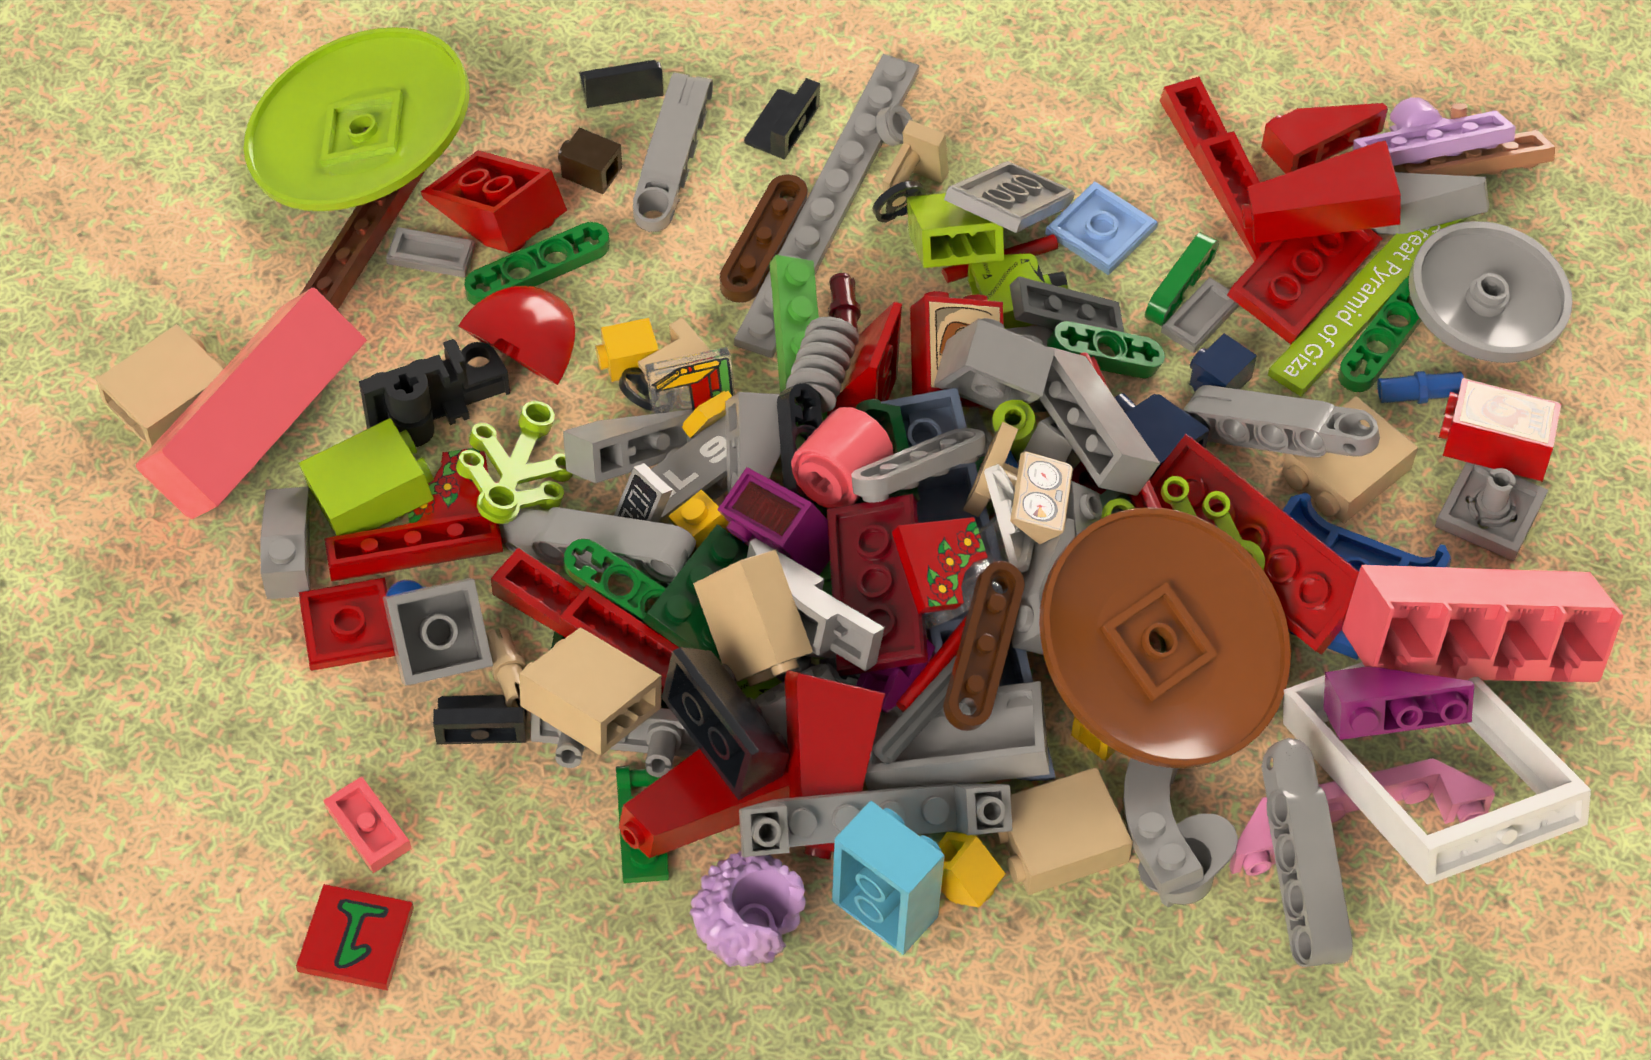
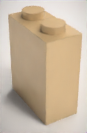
(158, 382)
(1349, 483)
(754, 618)
(590, 690)
(1064, 832)

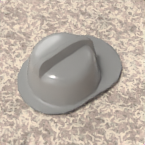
(1213, 844)

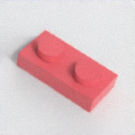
(367, 824)

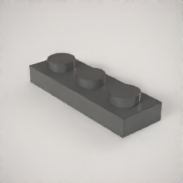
(1050, 305)

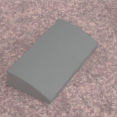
(1000, 749)

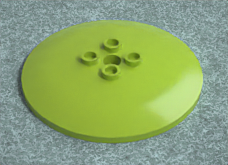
(309, 124)

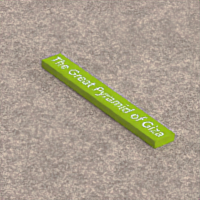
(1349, 312)

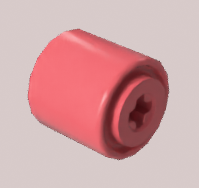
(835, 450)

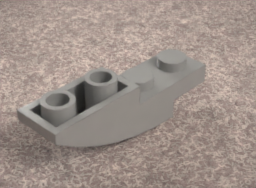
(825, 619)

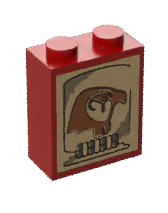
(935, 321)
(1500, 429)

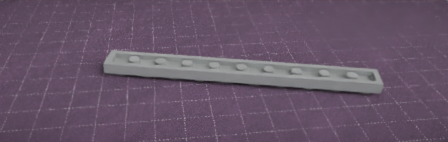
(831, 193)

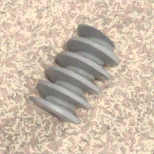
(824, 358)

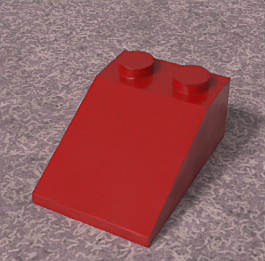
(498, 199)
(874, 361)

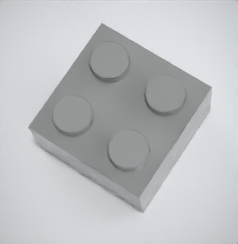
(994, 364)
(438, 631)

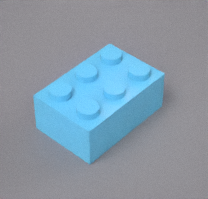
(887, 876)

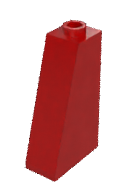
(1326, 197)
(828, 738)
(688, 806)

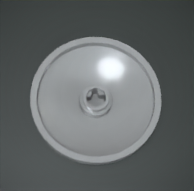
(1490, 292)

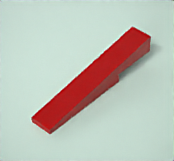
(1214, 151)
(565, 608)

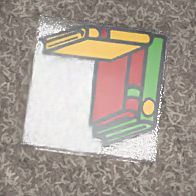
(689, 380)

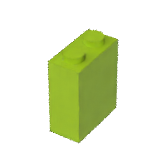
(950, 234)
(368, 479)

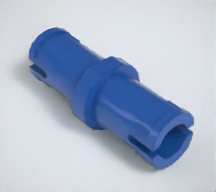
(1418, 387)

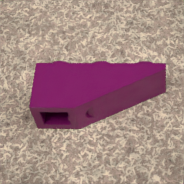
(1392, 701)

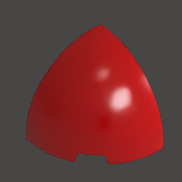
(527, 327)

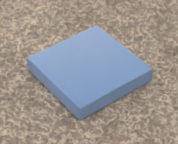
(1101, 227)

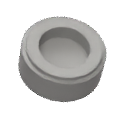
(891, 123)

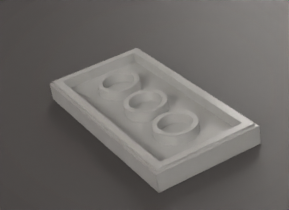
(1010, 196)

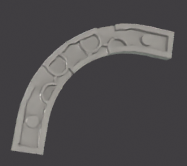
(1154, 829)

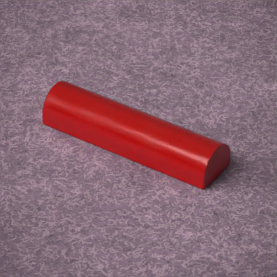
(411, 546)

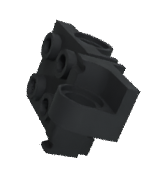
(433, 389)

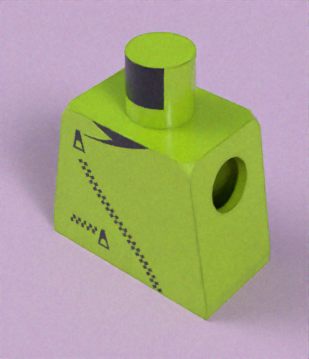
(995, 277)

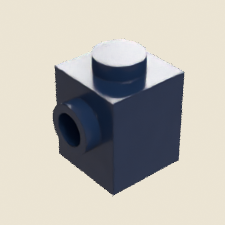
(1222, 365)

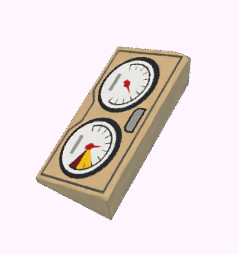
(1041, 496)

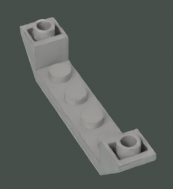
(925, 809)

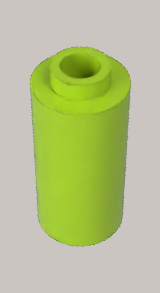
(1019, 416)

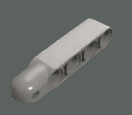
(670, 149)
(1282, 423)
(648, 546)
(1305, 857)

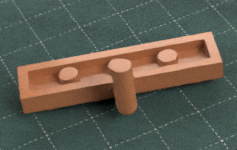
(1525, 152)

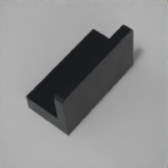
(622, 83)
(784, 119)
(478, 720)

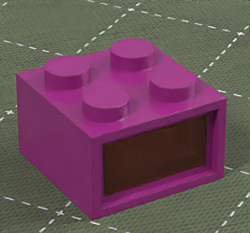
(778, 519)

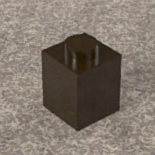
(590, 160)

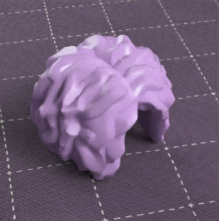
(747, 908)

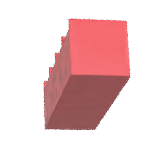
(250, 404)
(1482, 623)

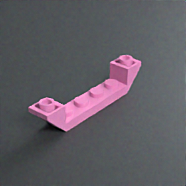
(1413, 783)

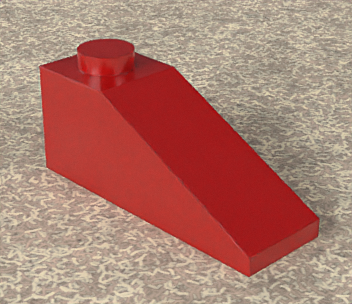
(1319, 133)

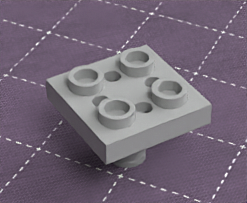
(1498, 500)

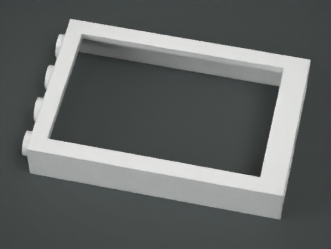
(1556, 809)

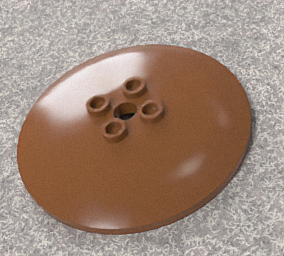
(1209, 604)

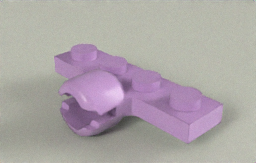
(1424, 134)

